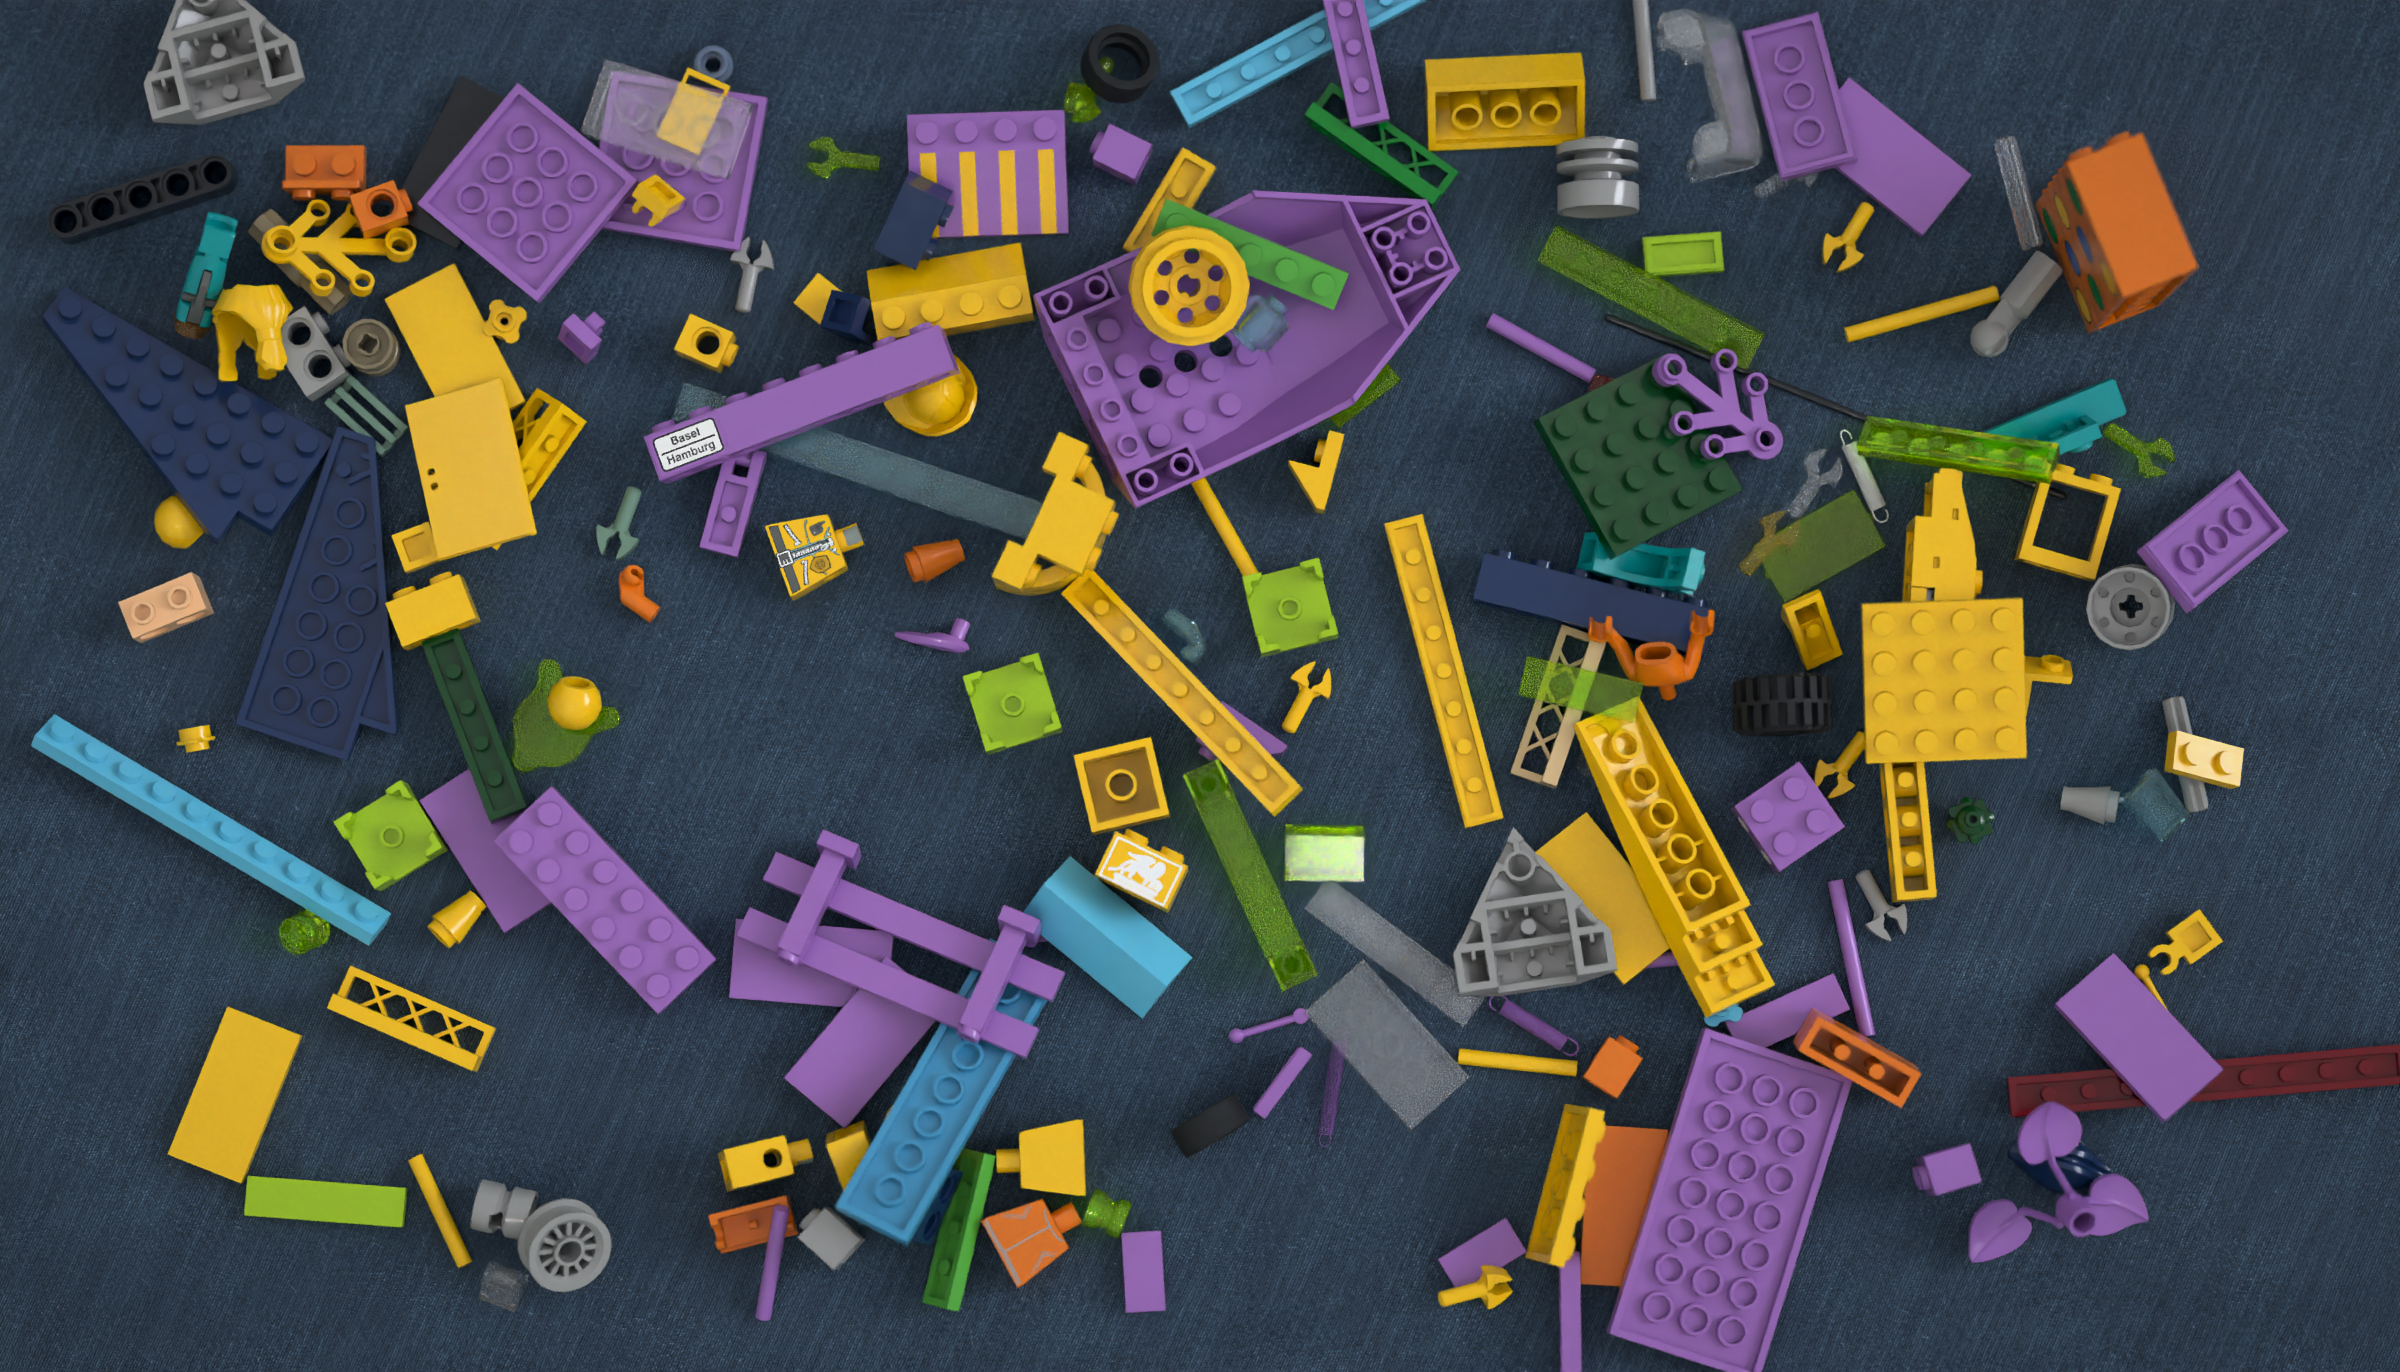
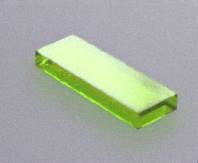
(1580, 689)

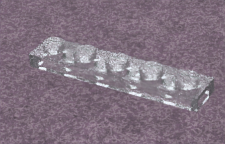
(1392, 950)

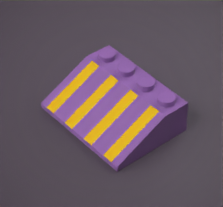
(1001, 170)

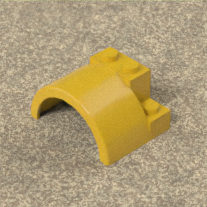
(1066, 529)

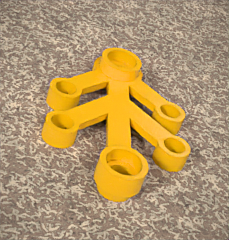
(333, 248)

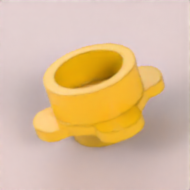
(507, 332)

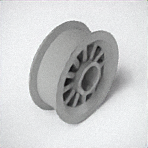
(549, 1230)

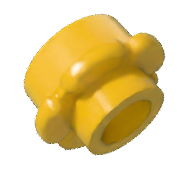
(195, 738)

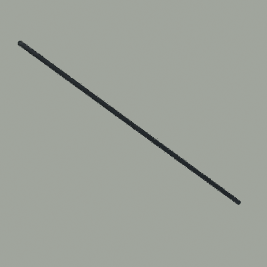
(1773, 382)

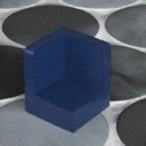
(846, 316)

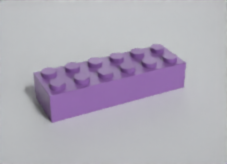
(605, 900)

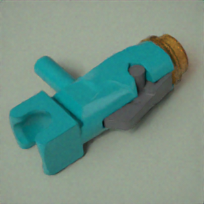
(205, 277)

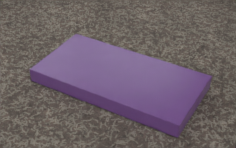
(1799, 96)
(1897, 162)
(2212, 541)
(470, 835)
(764, 978)
(2138, 1038)
(856, 1053)

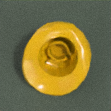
(938, 406)

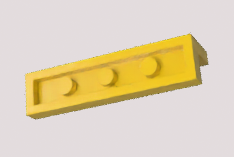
(544, 438)
(405, 1032)

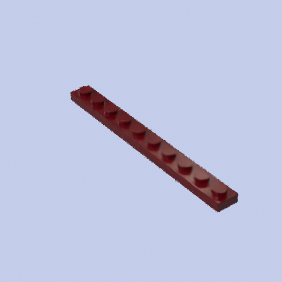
(2239, 1079)

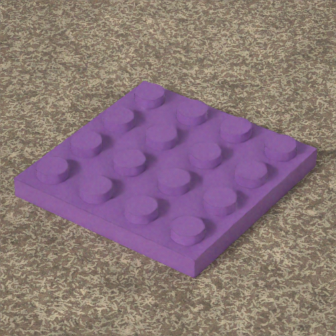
(528, 193)
(713, 207)

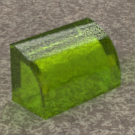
(1324, 853)

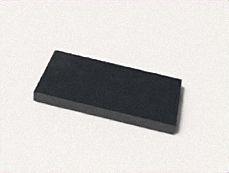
(459, 121)

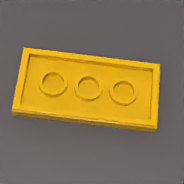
(448, 337)
(1610, 891)
(235, 1095)

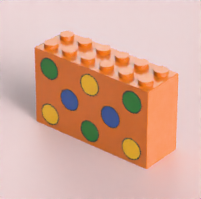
(2115, 231)

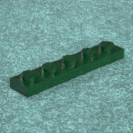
(474, 726)

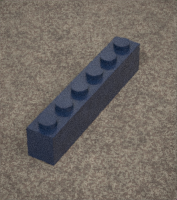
(1574, 597)

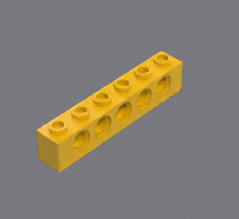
(1907, 831)

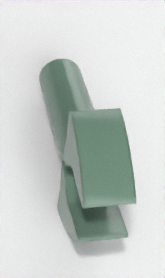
(621, 525)

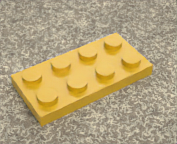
(1564, 1185)

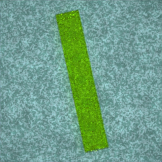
(1649, 296)

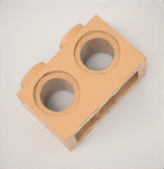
(166, 607)

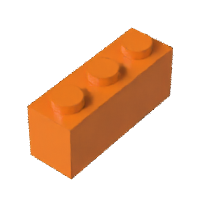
(1856, 1057)

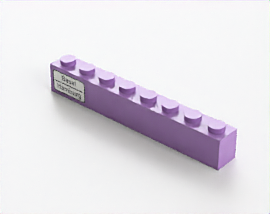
(802, 403)

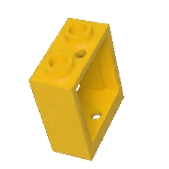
(2059, 562)

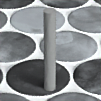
(1644, 50)

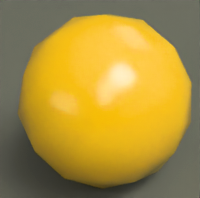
(176, 524)
(574, 703)

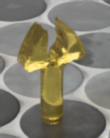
(1769, 542)

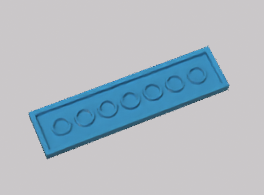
(931, 1123)

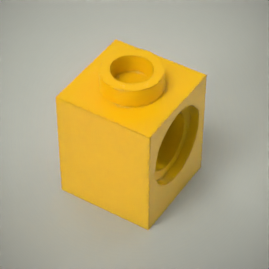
(694, 332)

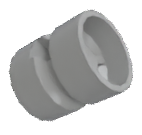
(502, 1209)

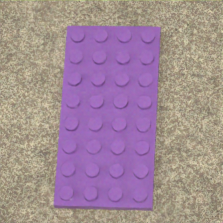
(1729, 1204)

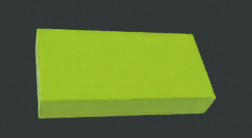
(1683, 254)

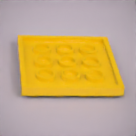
(1943, 680)

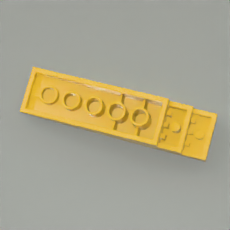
(1676, 860)

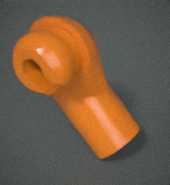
(633, 594)

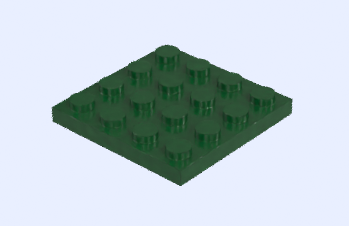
(1629, 465)

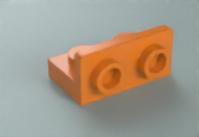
(324, 171)

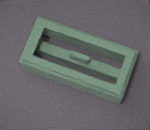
(342, 393)

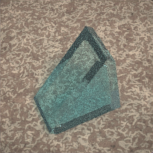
(2155, 804)

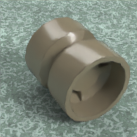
(371, 347)

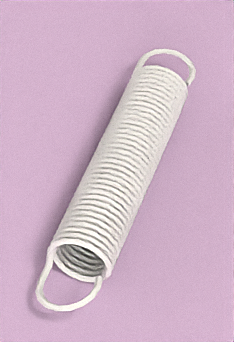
(1864, 477)

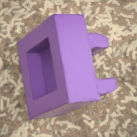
(582, 336)

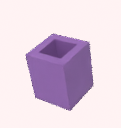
(1120, 153)

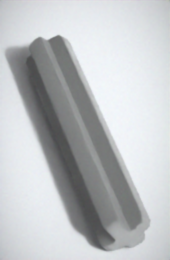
(2178, 720)

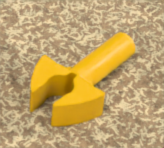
(1848, 238)
(1305, 696)
(1841, 766)
(1484, 1288)

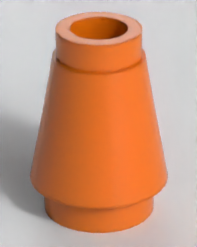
(933, 559)

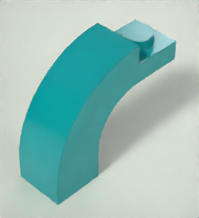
(1645, 565)

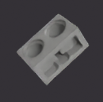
(304, 357)
(830, 1236)

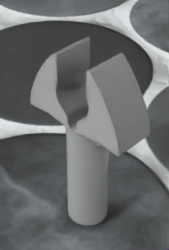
(750, 273)
(1880, 907)

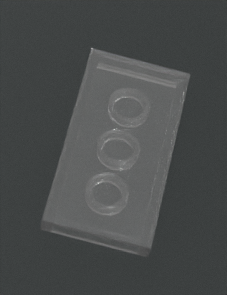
(667, 119)
(1386, 1045)

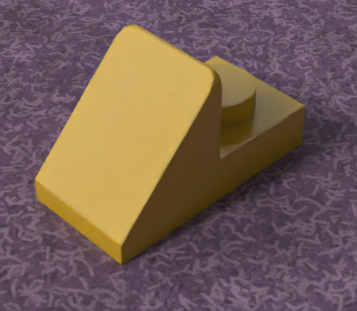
(1318, 481)
(1811, 629)

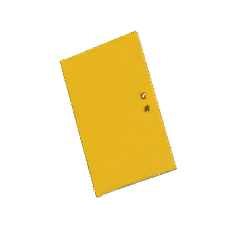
(478, 478)

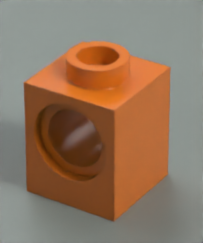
(373, 225)
(1613, 1066)

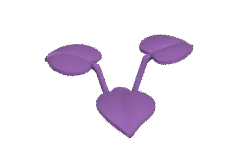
(2111, 1202)

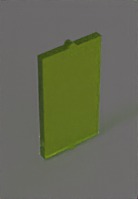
(1824, 546)

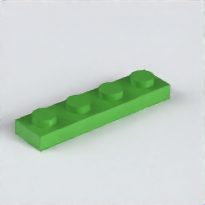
(959, 1231)

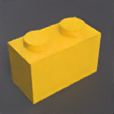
(432, 609)

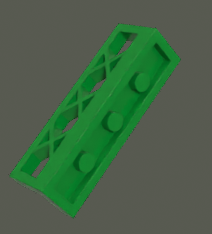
(1378, 159)

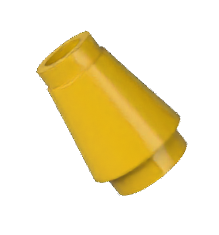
(456, 919)

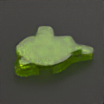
(541, 740)

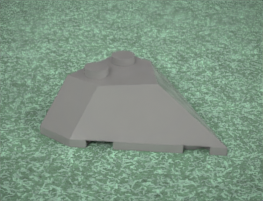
(219, 63)
(1530, 931)

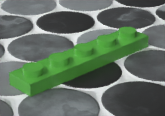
(1263, 257)

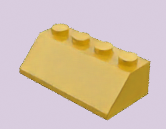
(1504, 101)
(952, 291)

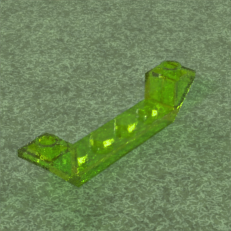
(1249, 875)

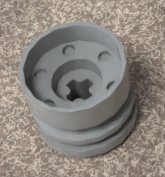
(1597, 172)
(2114, 623)

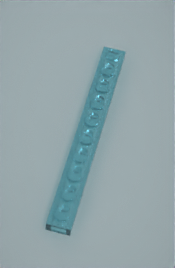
(890, 472)

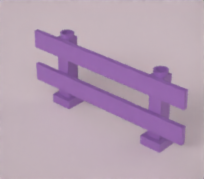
(998, 962)

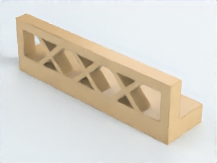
(1566, 731)

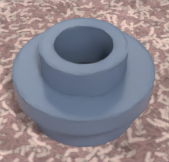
(714, 53)

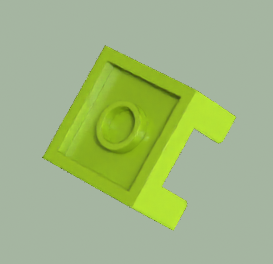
(1290, 608)
(1013, 704)
(392, 836)

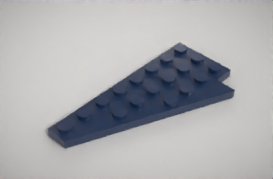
(205, 437)
(330, 636)

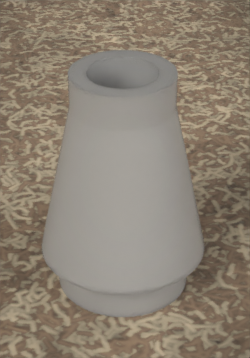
(2093, 803)

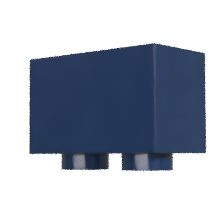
(913, 219)

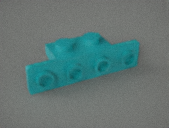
(2069, 420)

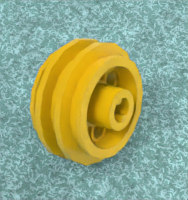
(1230, 289)

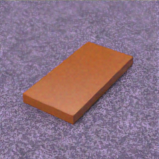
(1617, 1200)

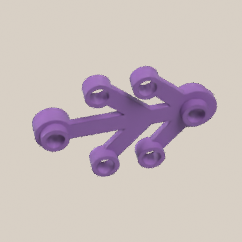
(1724, 408)

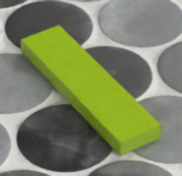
(325, 1201)

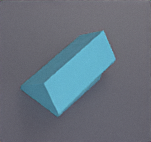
(1106, 937)

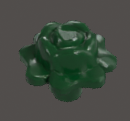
(1970, 820)

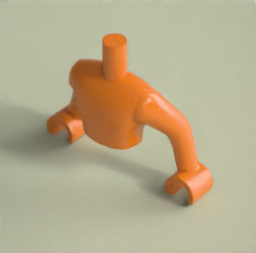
(1657, 662)

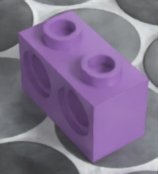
(1946, 1170)

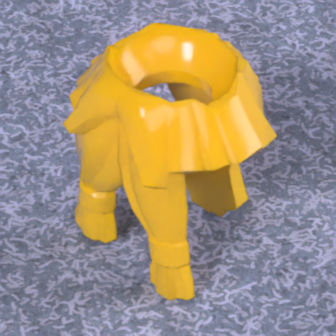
(256, 318)

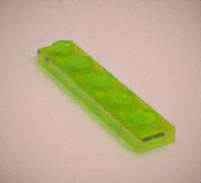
(1958, 449)

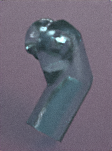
(1190, 633)

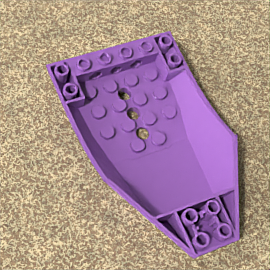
(1246, 399)

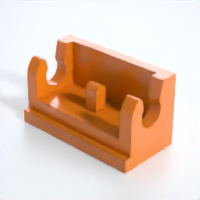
(748, 1224)

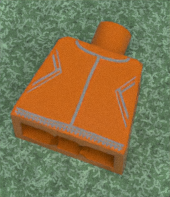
(1030, 1237)

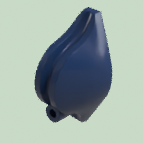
(2079, 1168)

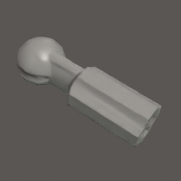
(2016, 303)

